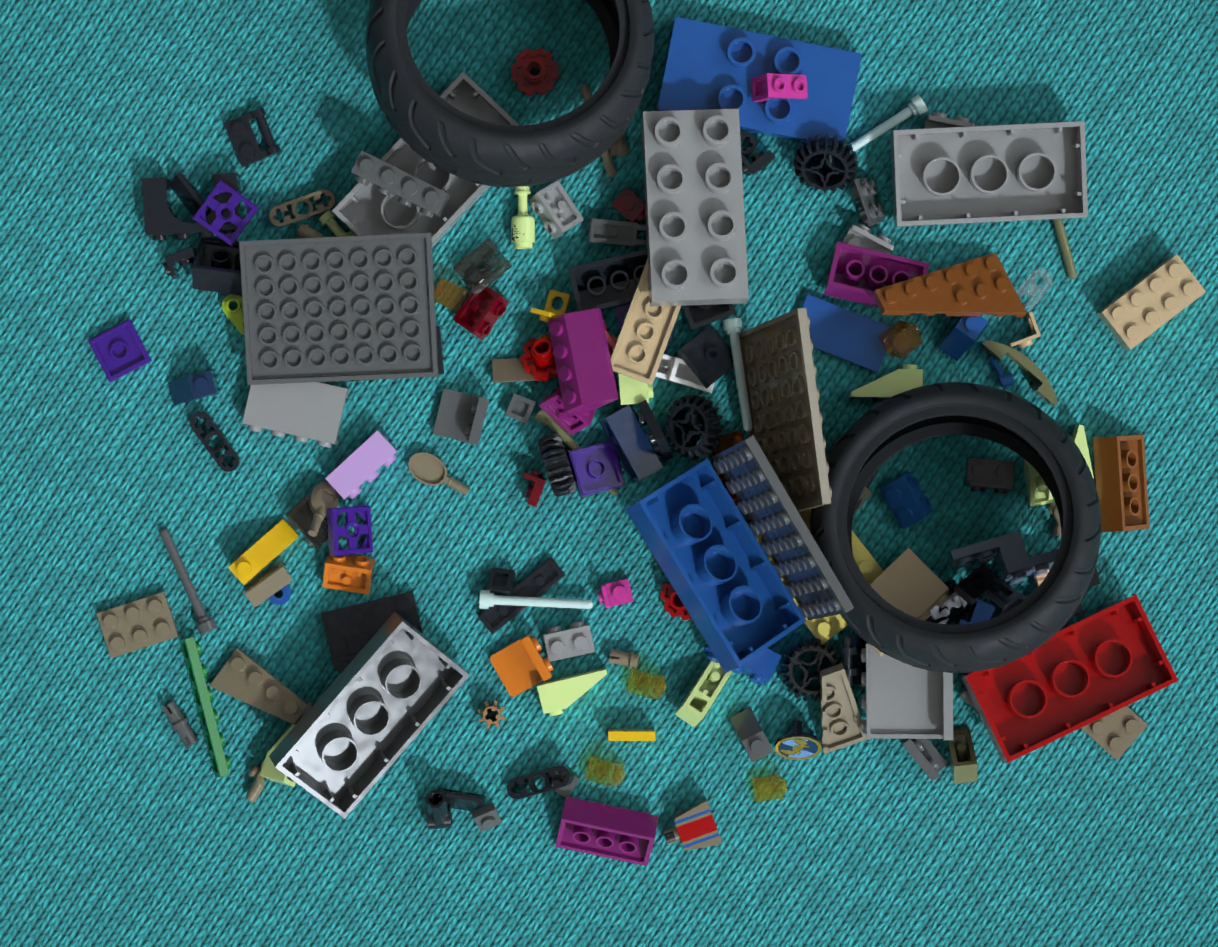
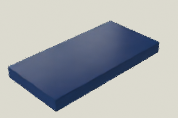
(845, 333)

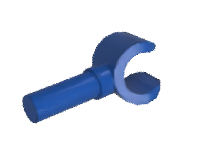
(1005, 380)

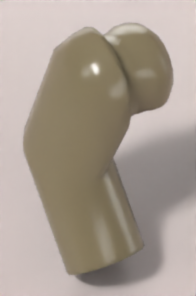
(257, 786)

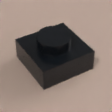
(501, 581)

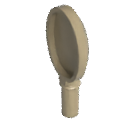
(433, 472)
(321, 498)

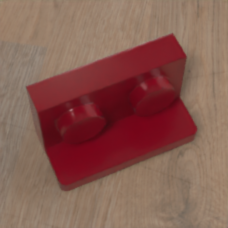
(481, 312)

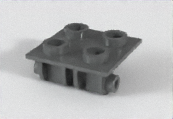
(867, 190)

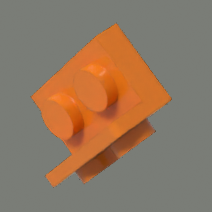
(348, 573)

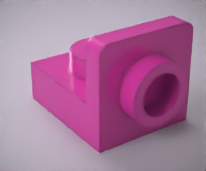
(615, 593)

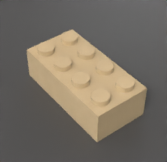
(1151, 302)

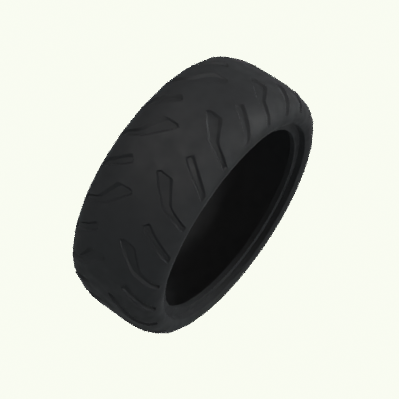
(509, 153)
(982, 413)

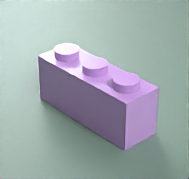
(362, 465)

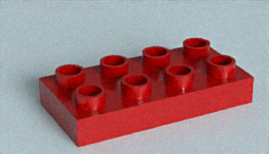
(1071, 679)

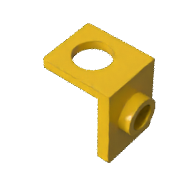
(549, 313)

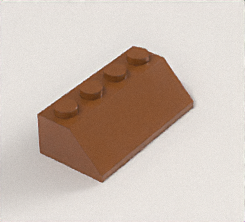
(1121, 482)

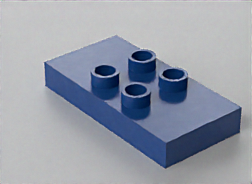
(714, 68)
(716, 565)

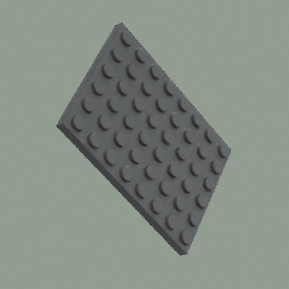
(339, 308)
(781, 530)

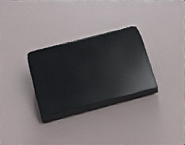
(187, 194)
(463, 800)

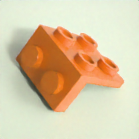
(521, 665)

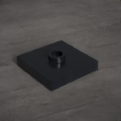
(707, 356)

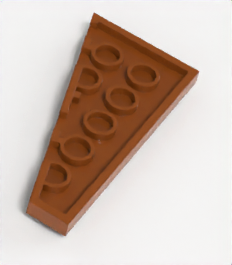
(958, 290)

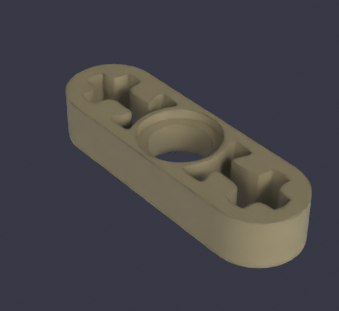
(288, 219)

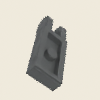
(616, 232)

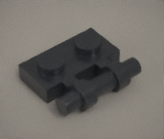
(852, 658)

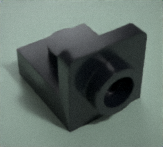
(760, 161)
(182, 258)

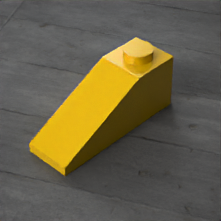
(263, 552)

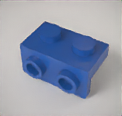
(906, 499)

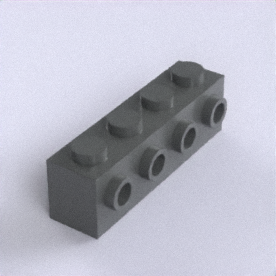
(399, 183)

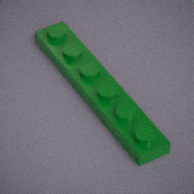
(203, 697)

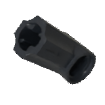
(437, 811)

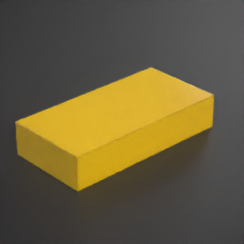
(631, 734)

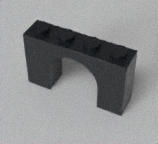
(161, 220)

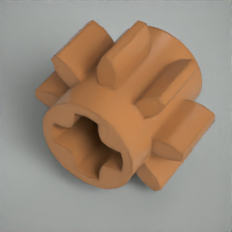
(490, 720)

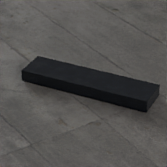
(531, 586)

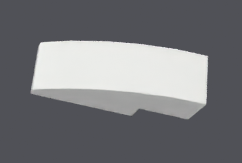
(677, 371)

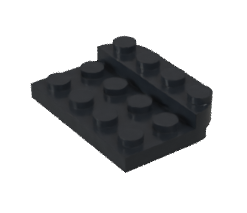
(353, 626)

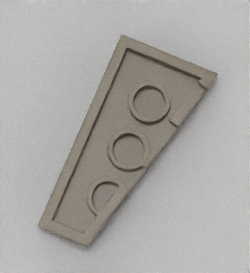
(256, 686)
(839, 713)

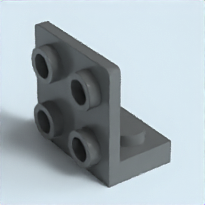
(461, 416)

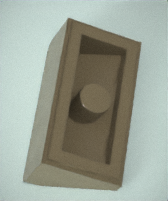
(509, 371)
(268, 584)

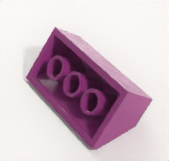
(861, 271)
(582, 360)
(607, 831)

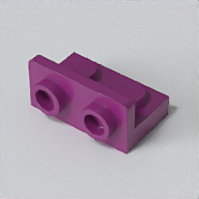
(571, 422)

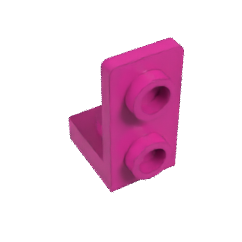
(778, 86)

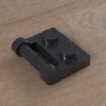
(245, 141)

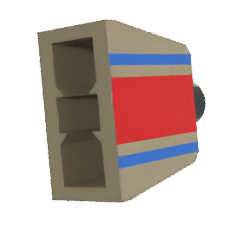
(694, 827)

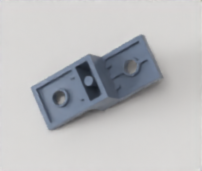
(1010, 556)

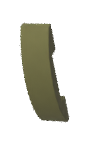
(1044, 388)

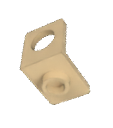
(1035, 331)

